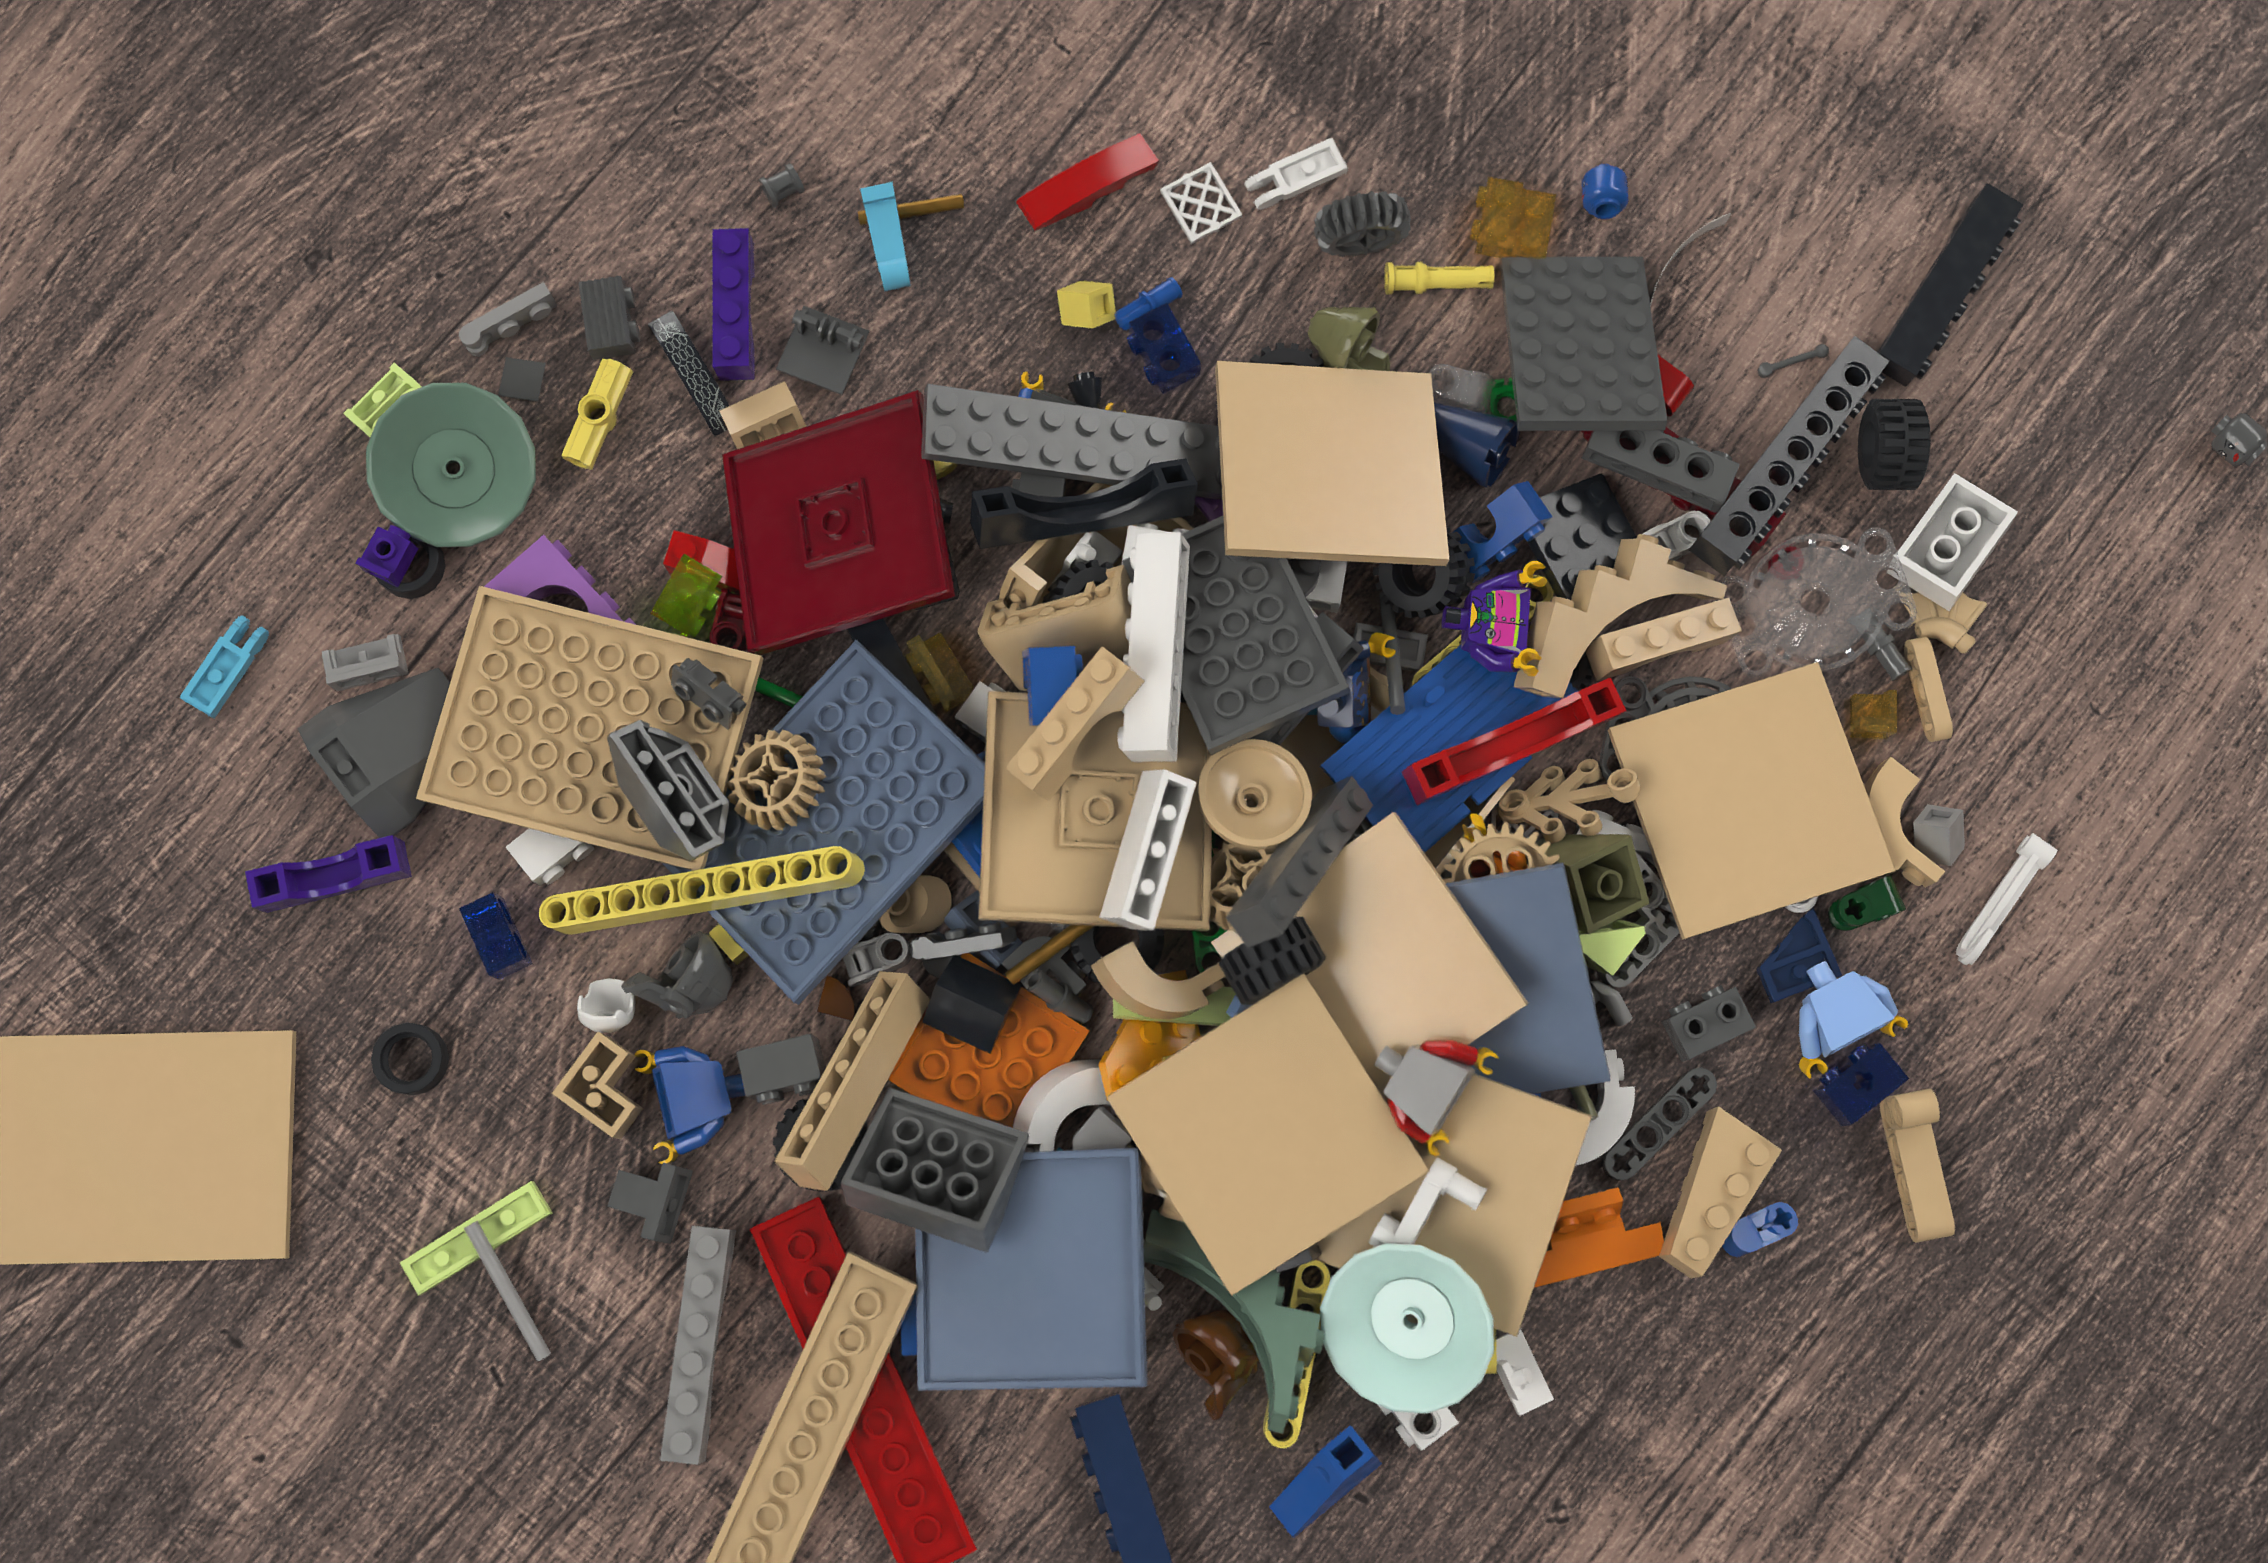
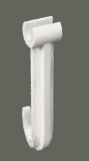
(2033, 855)

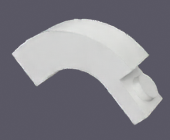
(1055, 1097)
(1613, 1110)

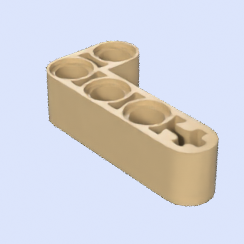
(1917, 1163)

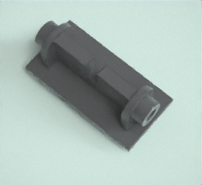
(693, 683)

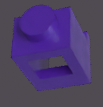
(394, 565)

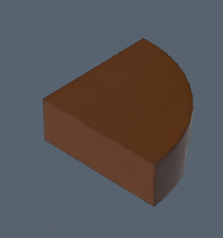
(836, 1000)

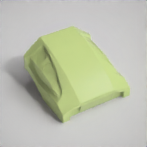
(380, 398)

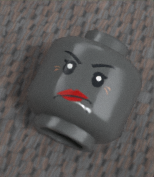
(2239, 439)

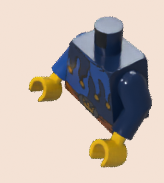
(1353, 711)

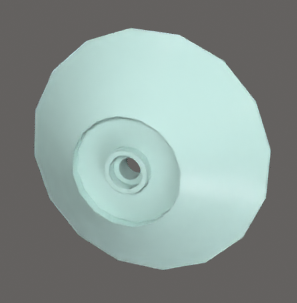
(1400, 1361)

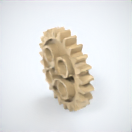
(1505, 843)

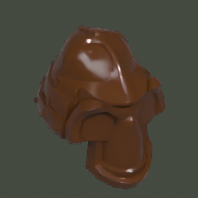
(1218, 1354)

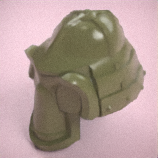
(1346, 338)

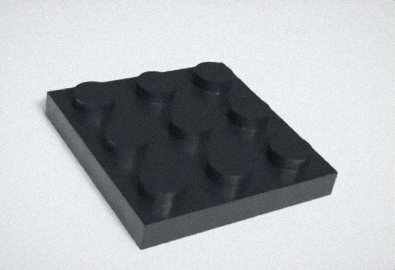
(1581, 533)

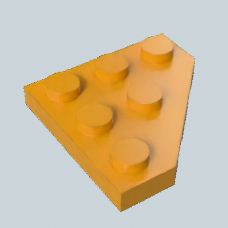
(1143, 1045)

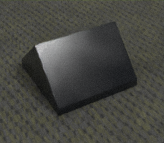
(971, 1003)

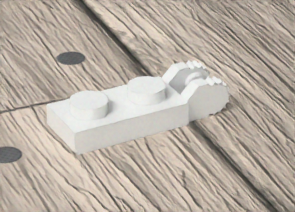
(1298, 173)

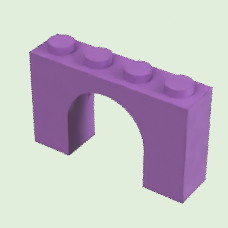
(545, 572)

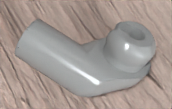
(1612, 1001)

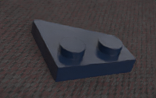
(1802, 948)

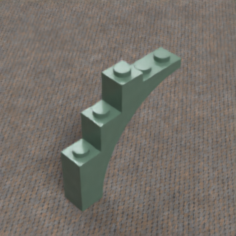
(1280, 1334)

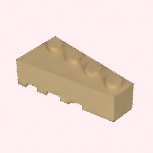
(1720, 1183)

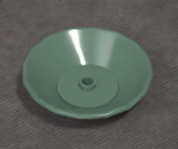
(444, 426)

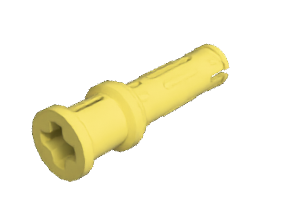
(1449, 277)

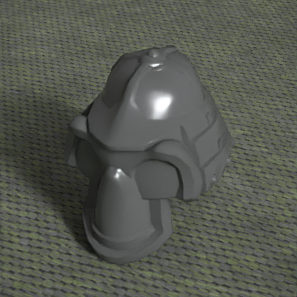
(691, 981)

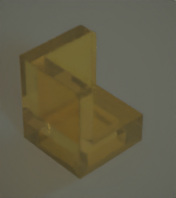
(1873, 715)

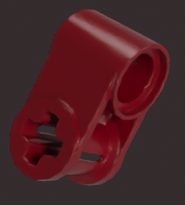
(729, 620)

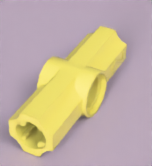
(604, 393)

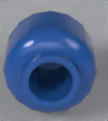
(1605, 191)

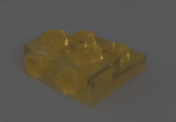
(1512, 220)

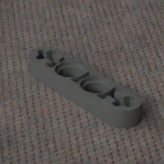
(1662, 1127)

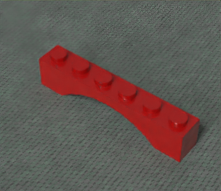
(1514, 741)

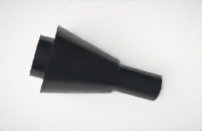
(1086, 389)

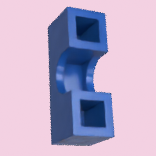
(1517, 516)

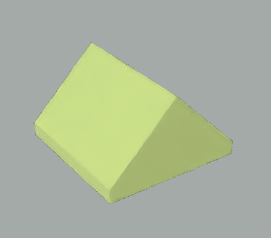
(1610, 945)

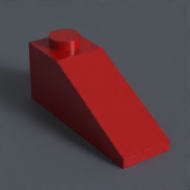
(707, 552)

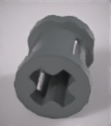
(781, 185)

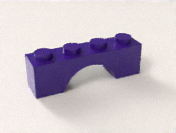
(732, 304)
(304, 882)

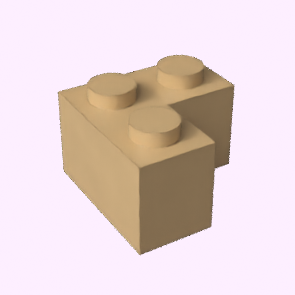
(591, 1089)

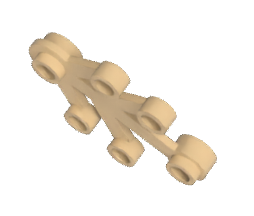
(1523, 806)

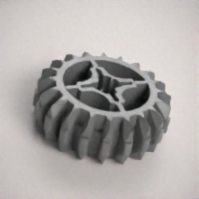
(1362, 224)

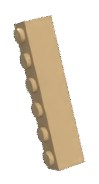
(852, 1081)

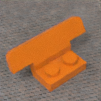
(1594, 1239)

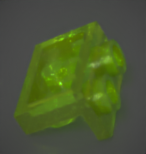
(686, 596)

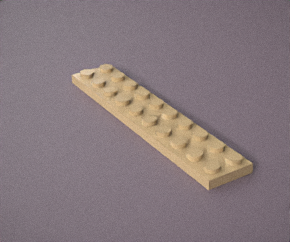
(815, 1415)

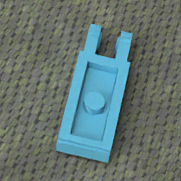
(223, 668)

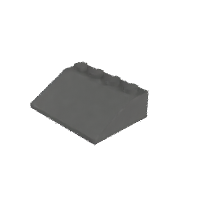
(935, 1169)

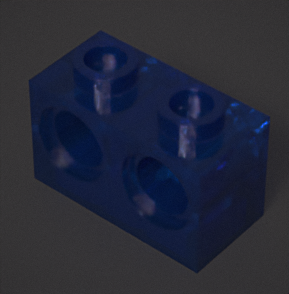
(1170, 346)
(495, 936)

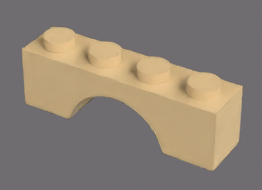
(1675, 633)
(1048, 753)

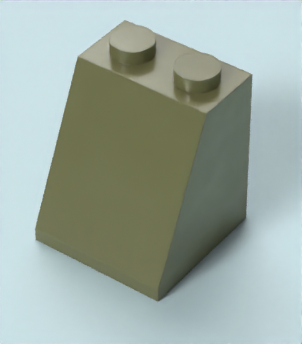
(1601, 877)

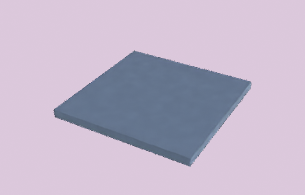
(1536, 937)
(1055, 1291)

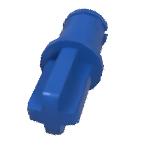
(1147, 301)

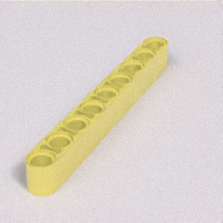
(717, 892)

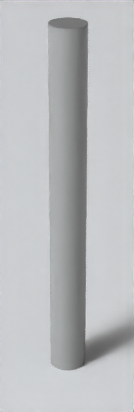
(507, 1291)

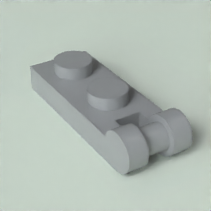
(507, 319)

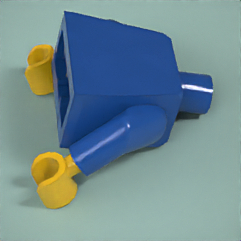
(690, 1096)

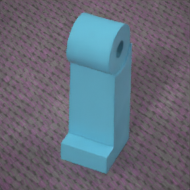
(886, 235)

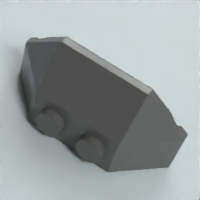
(669, 789)

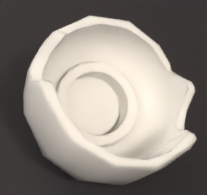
(606, 1006)

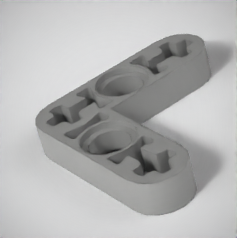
(1657, 931)

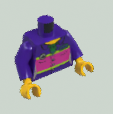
(1497, 621)

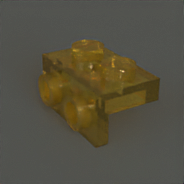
(941, 669)

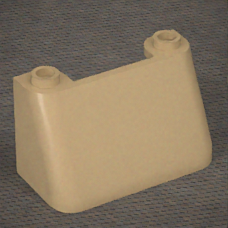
(1080, 620)

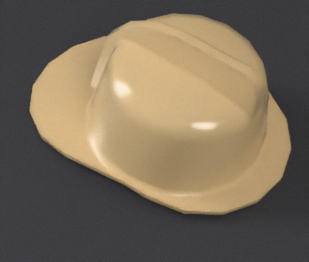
(919, 907)

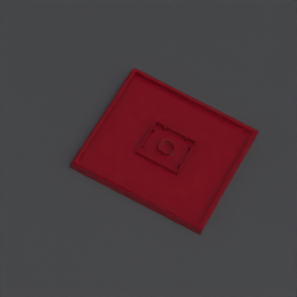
(836, 525)

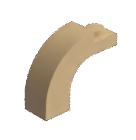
(1887, 792)
(1149, 995)

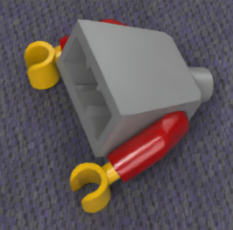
(1428, 1085)

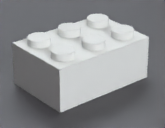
(1953, 541)

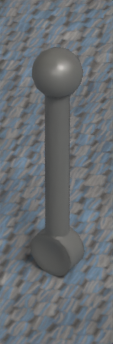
(1766, 368)

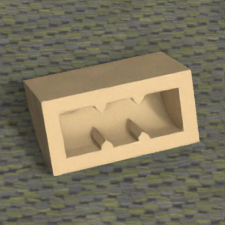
(763, 416)

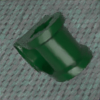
(1869, 903)

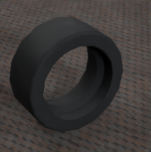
(427, 581)
(381, 1054)

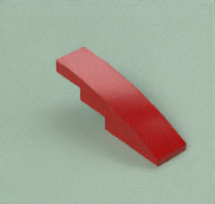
(1087, 181)

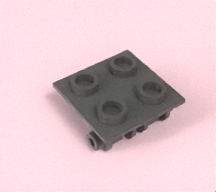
(822, 349)

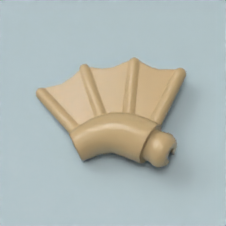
(1944, 625)

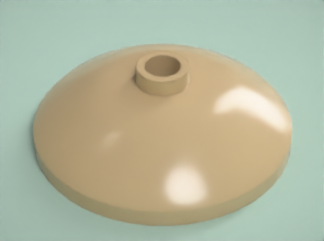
(1256, 772)

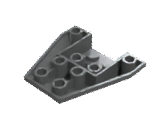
(380, 747)

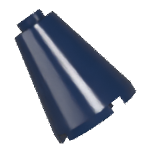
(1475, 441)

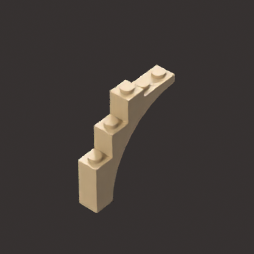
(1567, 627)

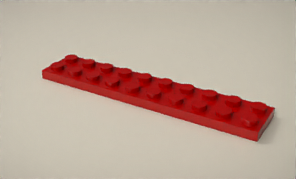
(888, 1438)

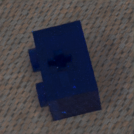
(1880, 1077)

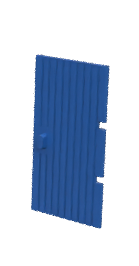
(1441, 711)

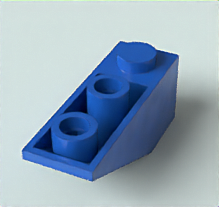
(1325, 1481)

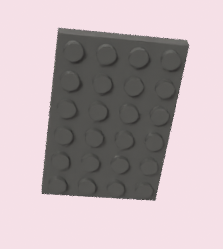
(1582, 344)
(1248, 643)

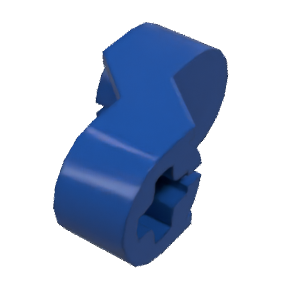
(1775, 1223)

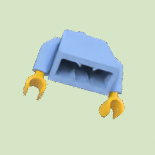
(1842, 1014)

